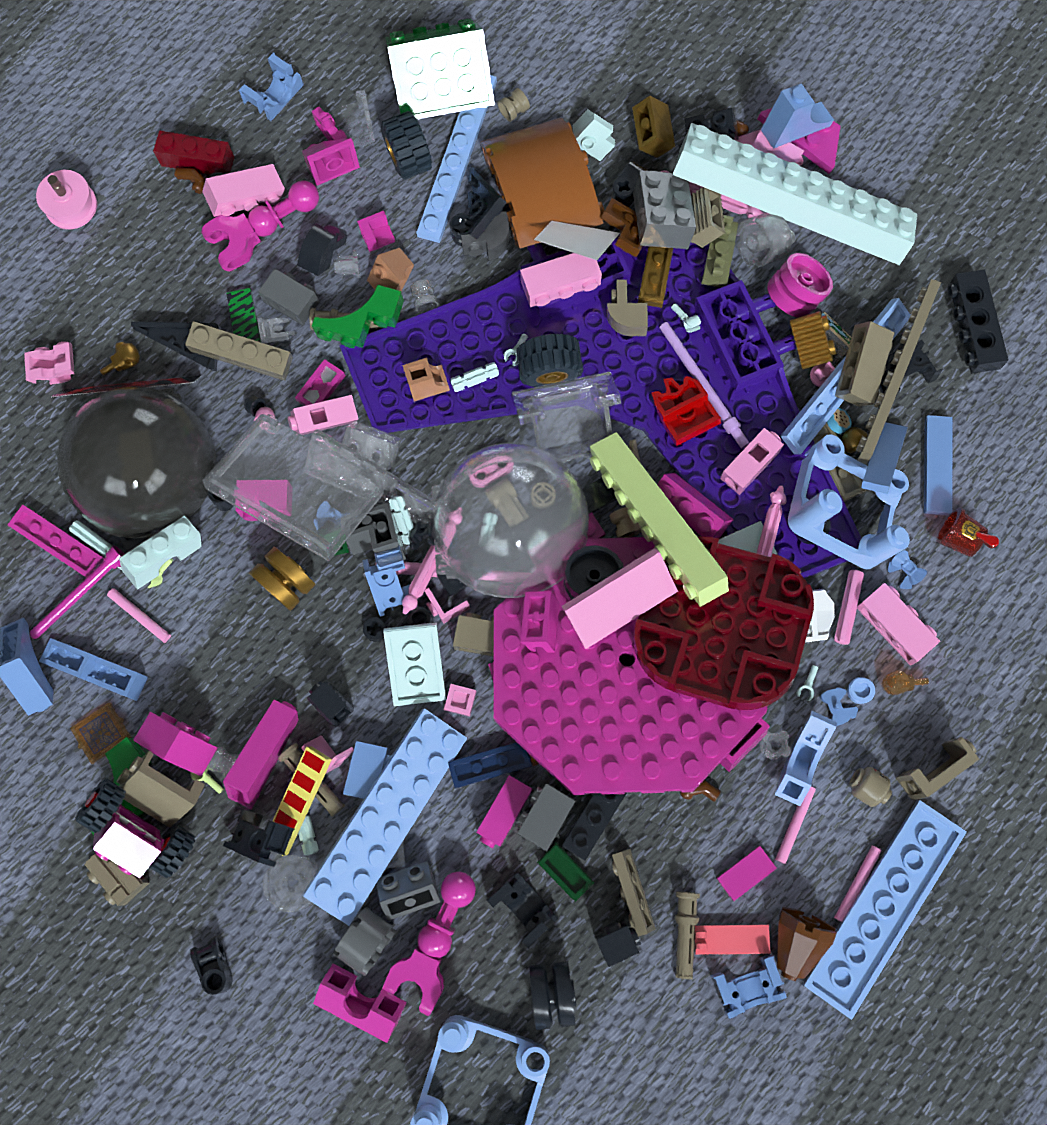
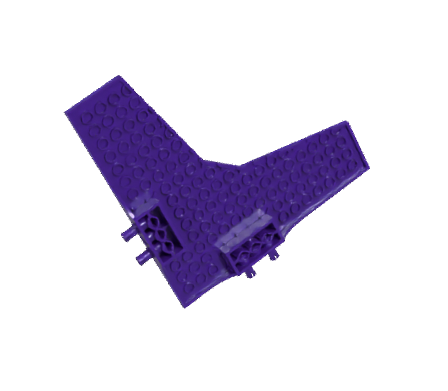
(728, 349)

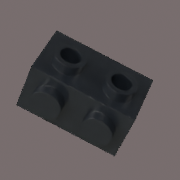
(618, 943)

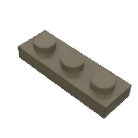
(632, 892)

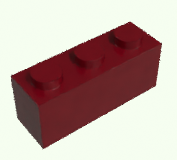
(194, 152)

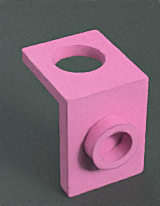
(435, 609)
(321, 745)

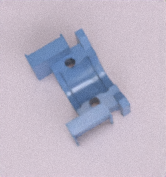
(282, 89)
(384, 579)
(750, 988)

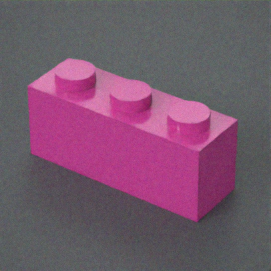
(694, 507)

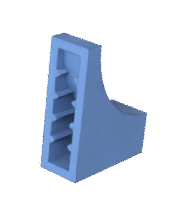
(795, 117)
(21, 669)

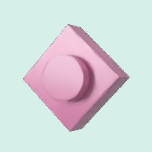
(460, 700)

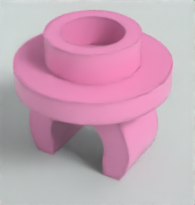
(821, 373)

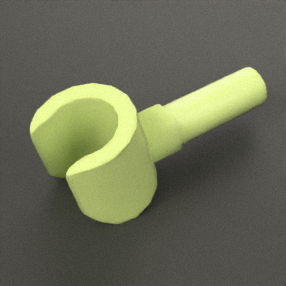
(158, 580)
(207, 779)

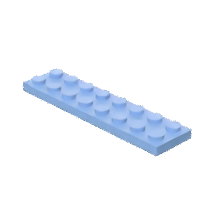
(384, 817)
(884, 908)

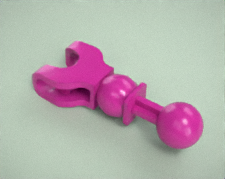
(261, 222)
(433, 943)

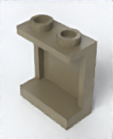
(961, 757)
(157, 793)

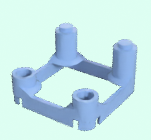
(808, 516)
(457, 1036)

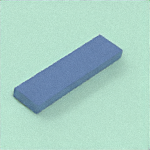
(884, 458)
(938, 465)

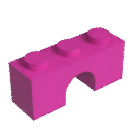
(373, 1015)

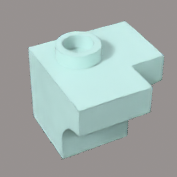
(594, 135)

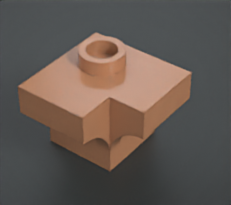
(391, 270)
(425, 379)

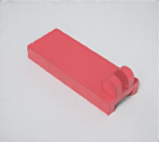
(732, 939)

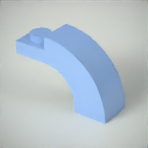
(805, 753)

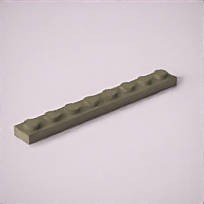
(893, 379)

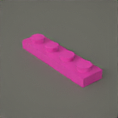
(55, 541)

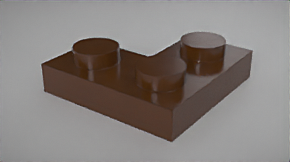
(624, 219)

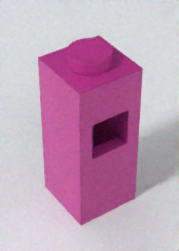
(504, 812)

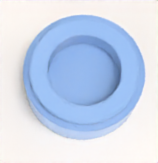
(861, 690)

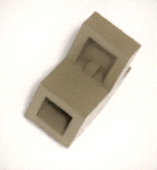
(625, 317)

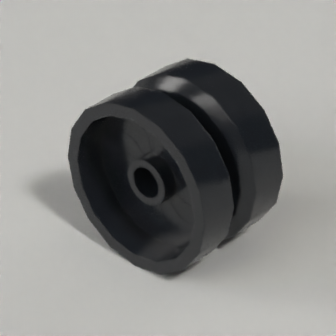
(587, 568)
(552, 995)

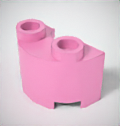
(49, 364)

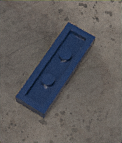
(489, 765)

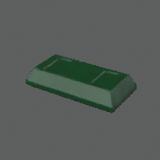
(565, 872)

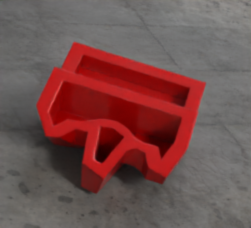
(685, 409)

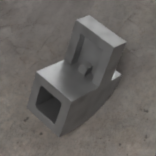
(493, 240)

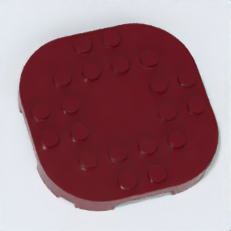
(737, 646)

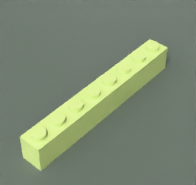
(659, 520)

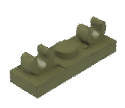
(720, 256)

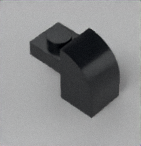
(319, 248)

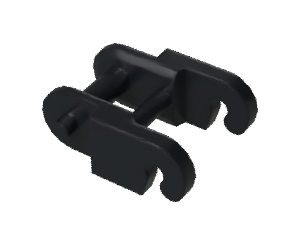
(418, 533)

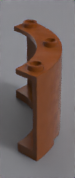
(542, 179)

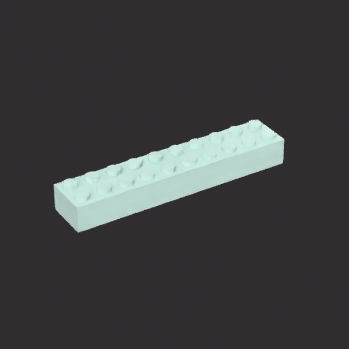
(796, 194)

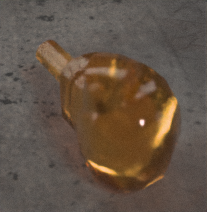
(899, 682)

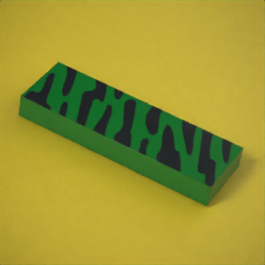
(243, 314)

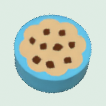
(839, 421)

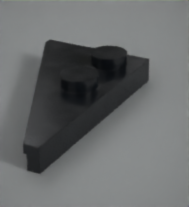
(484, 203)
(174, 337)

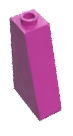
(260, 754)

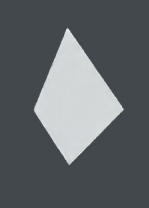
(577, 239)

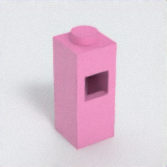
(323, 415)
(752, 460)

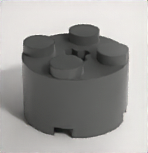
(364, 942)

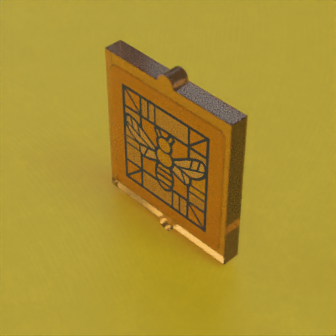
(100, 732)

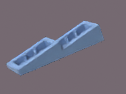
(93, 669)

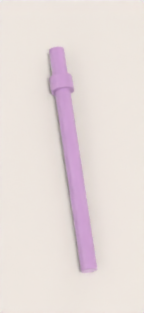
(730, 424)

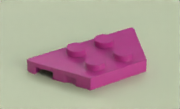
(819, 146)

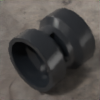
(459, 225)

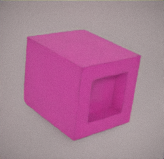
(376, 231)

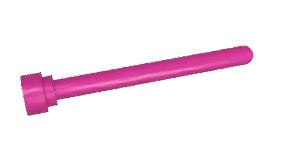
(111, 561)

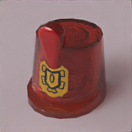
(965, 534)

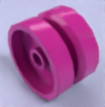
(800, 285)

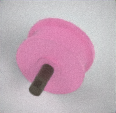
(66, 199)

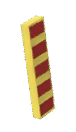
(302, 791)

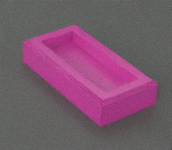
(746, 873)

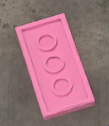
(620, 598)

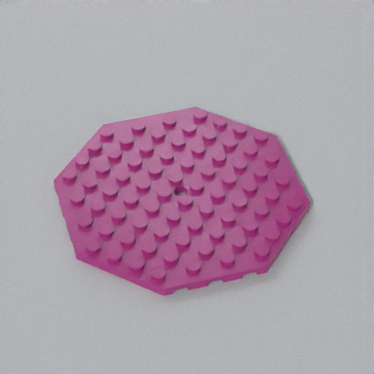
(600, 720)

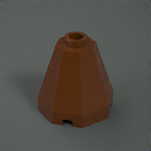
(801, 942)

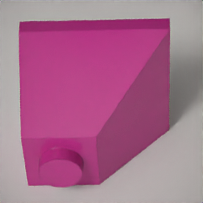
(330, 159)

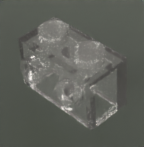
(372, 444)

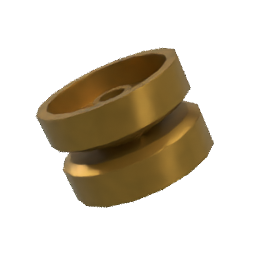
(284, 576)

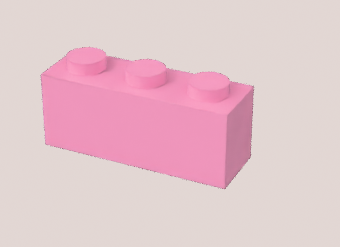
(243, 190)
(560, 278)
(898, 624)

